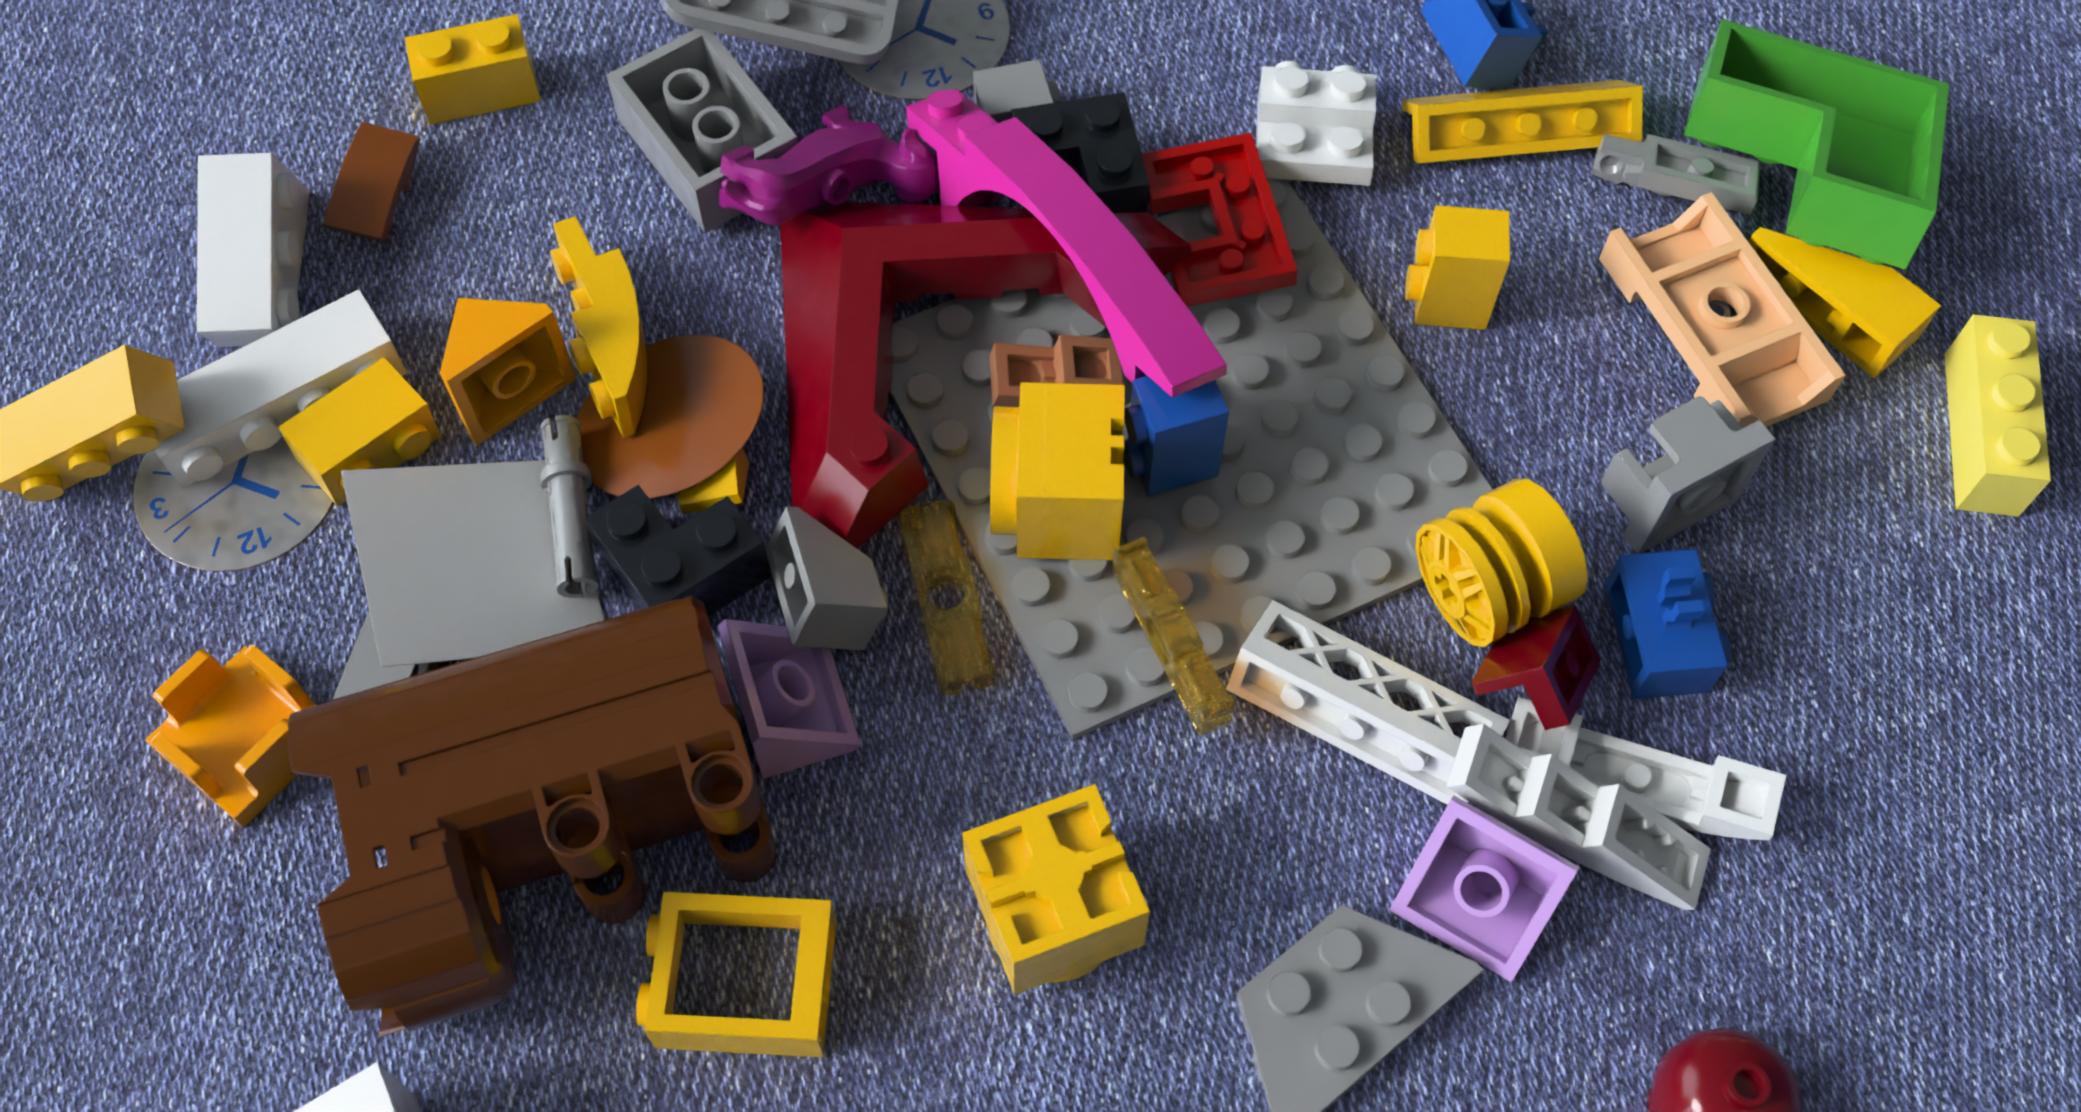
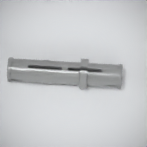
(567, 484)

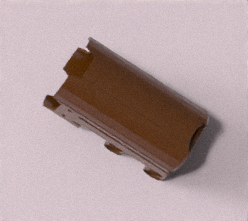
(516, 775)

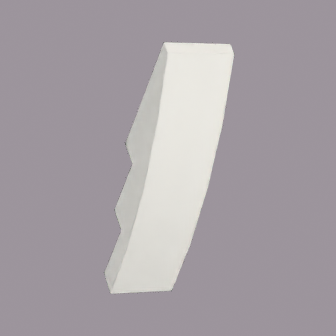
(1574, 817)

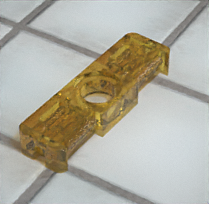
(953, 633)
(1172, 637)

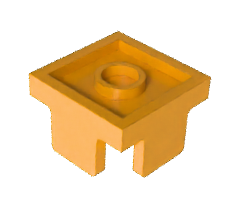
(230, 728)

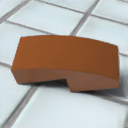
(370, 182)

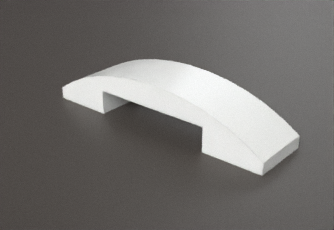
(1698, 797)

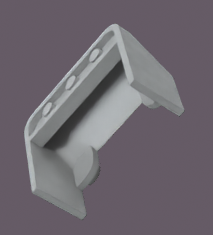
(828, 28)

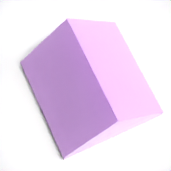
(787, 697)
(1483, 888)

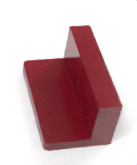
(1550, 659)

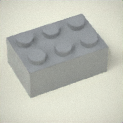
(691, 108)

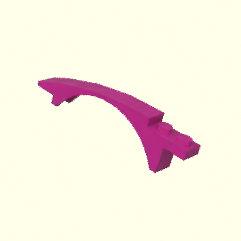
(1140, 308)

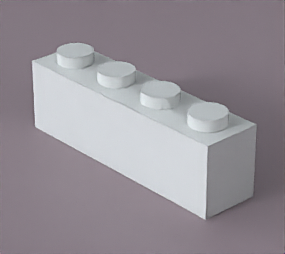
(254, 390)

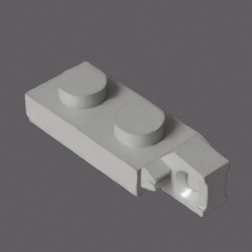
(1679, 170)

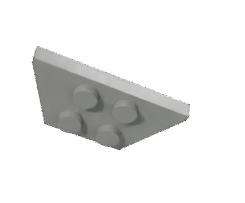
(1343, 1006)

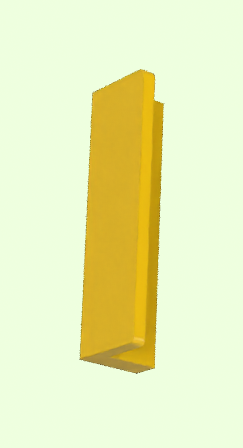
(1523, 120)

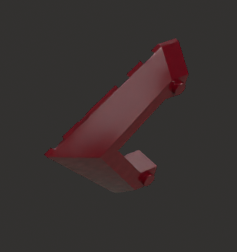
(840, 299)

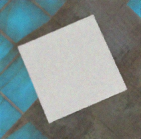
(458, 560)

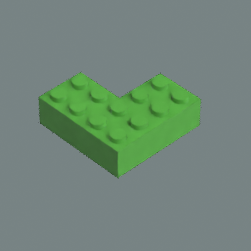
(1852, 127)

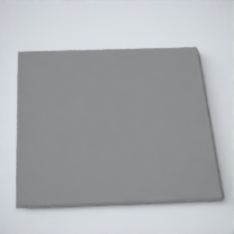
(1315, 494)

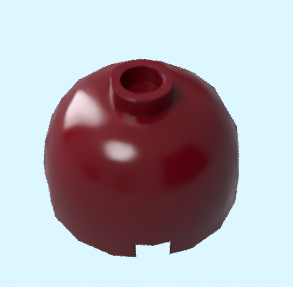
(1724, 1073)

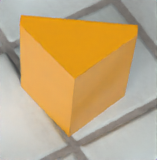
(502, 362)

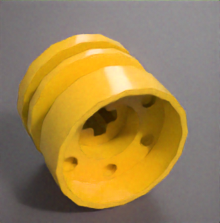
(1501, 562)

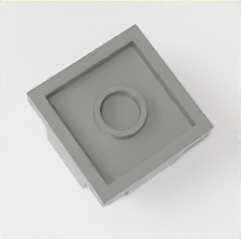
(1701, 474)

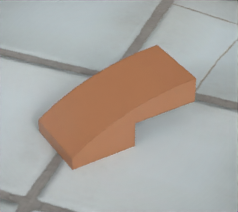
(1070, 361)

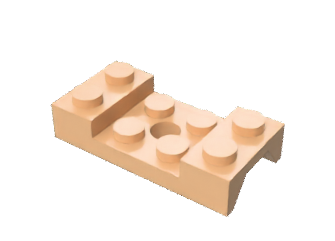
(1755, 363)

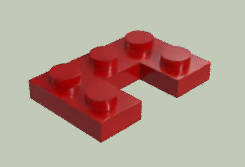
(1251, 243)

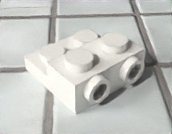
(1316, 123)

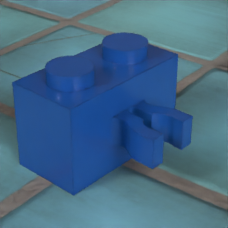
(1485, 38)
(1176, 437)
(1666, 623)

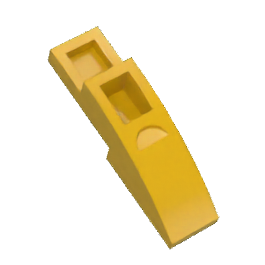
(606, 325)

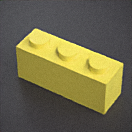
(1996, 416)

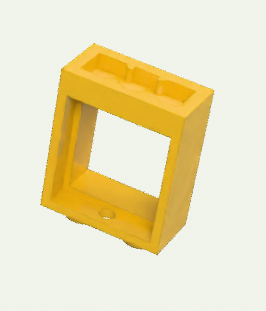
(808, 1024)

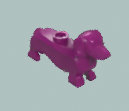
(827, 169)

